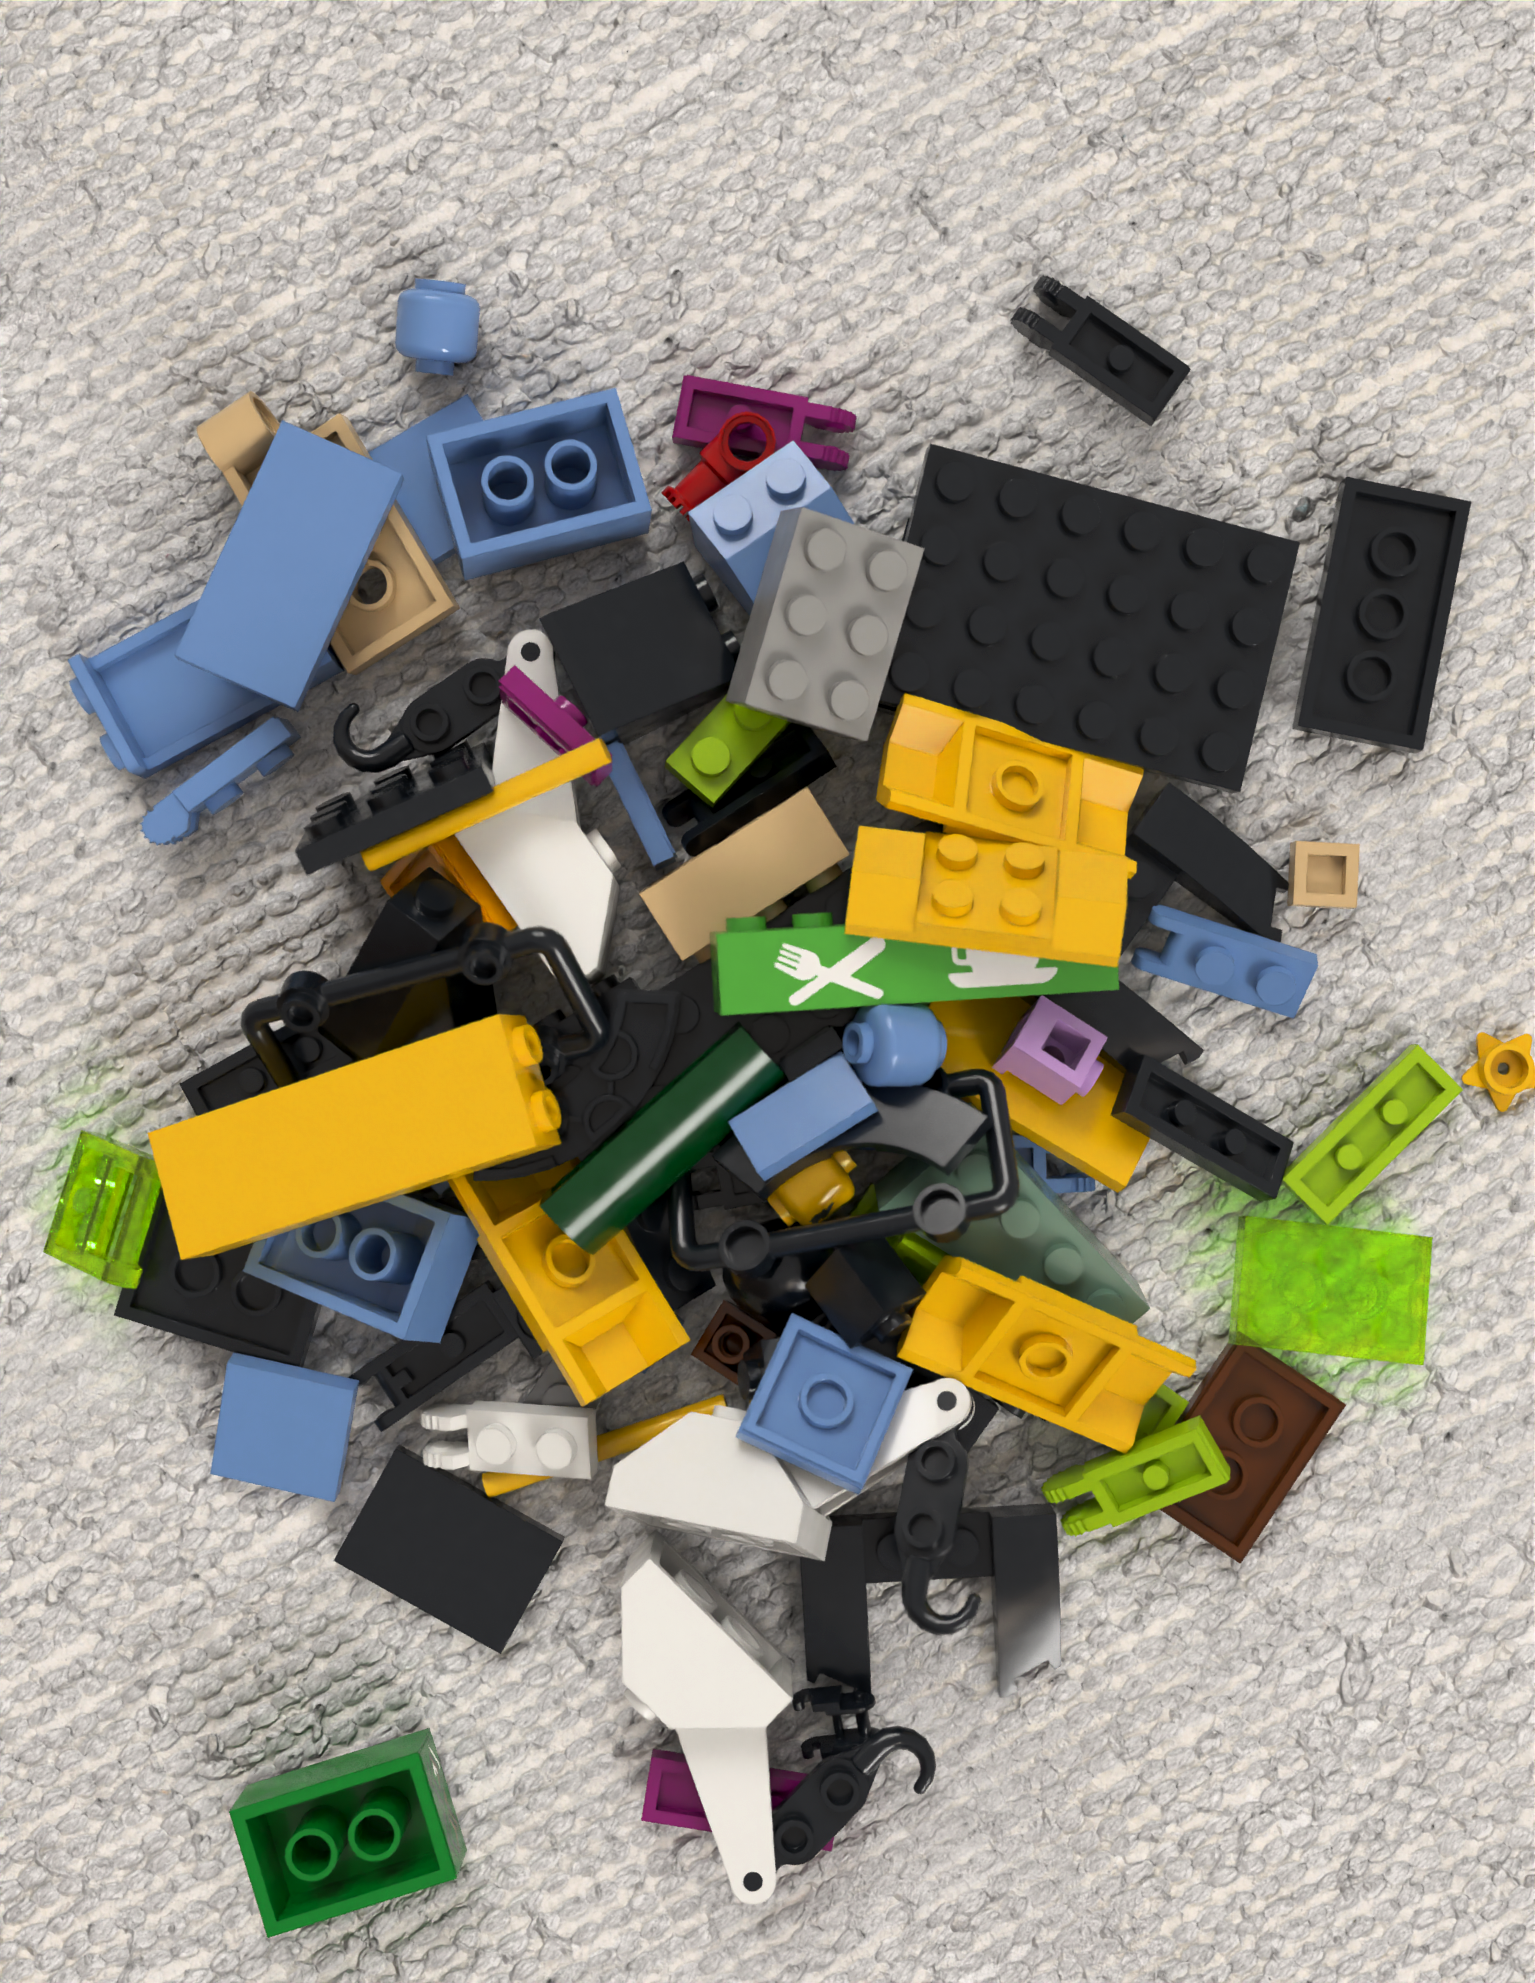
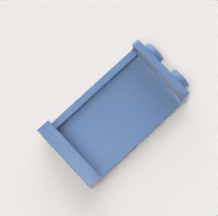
(162, 706)

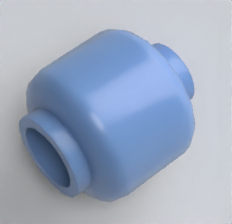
(437, 325)
(895, 1044)

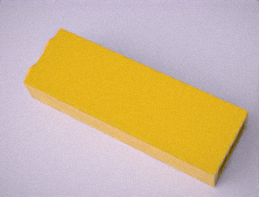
(356, 1136)

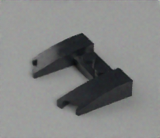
(1190, 846)
(1005, 1542)

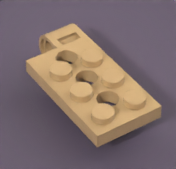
(415, 589)

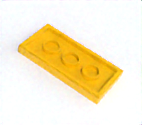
(1077, 1130)

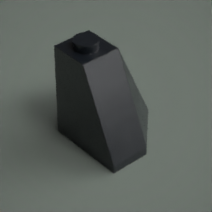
(414, 922)

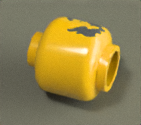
(815, 1191)

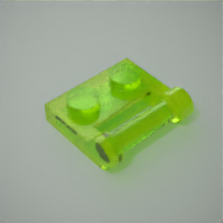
(93, 1205)

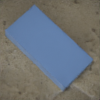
(640, 808)
(802, 1116)

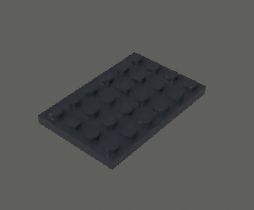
(1090, 617)

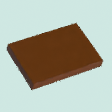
(1267, 1430)

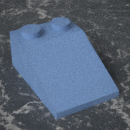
(740, 520)
(378, 1264)

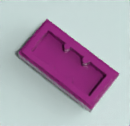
(553, 721)

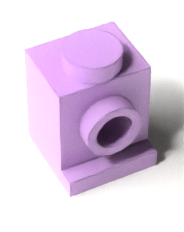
(1053, 1052)

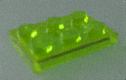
(1330, 1290)

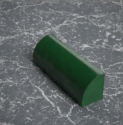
(662, 1140)

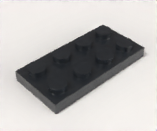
(1381, 615)

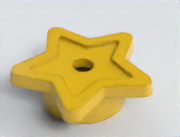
(1485, 1073)

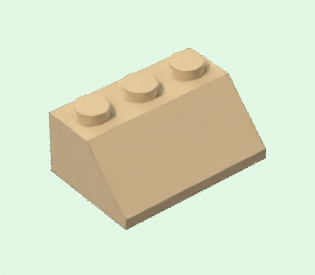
(746, 874)

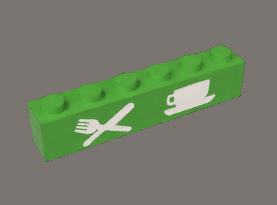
(825, 969)

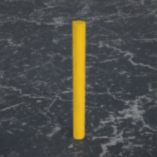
(505, 796)
(608, 1444)

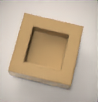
(1323, 875)

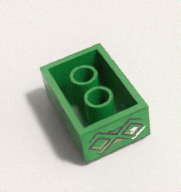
(348, 1833)

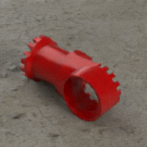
(718, 464)

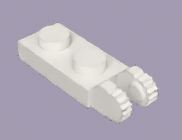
(514, 1438)

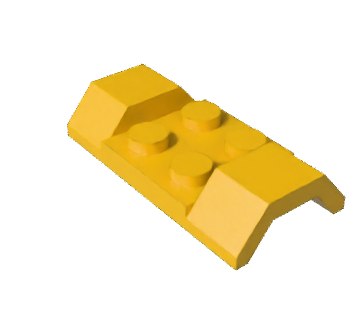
(1002, 782)
(988, 895)
(590, 1311)
(1038, 1351)

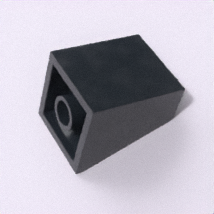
(644, 652)

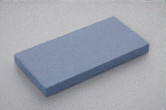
(289, 566)

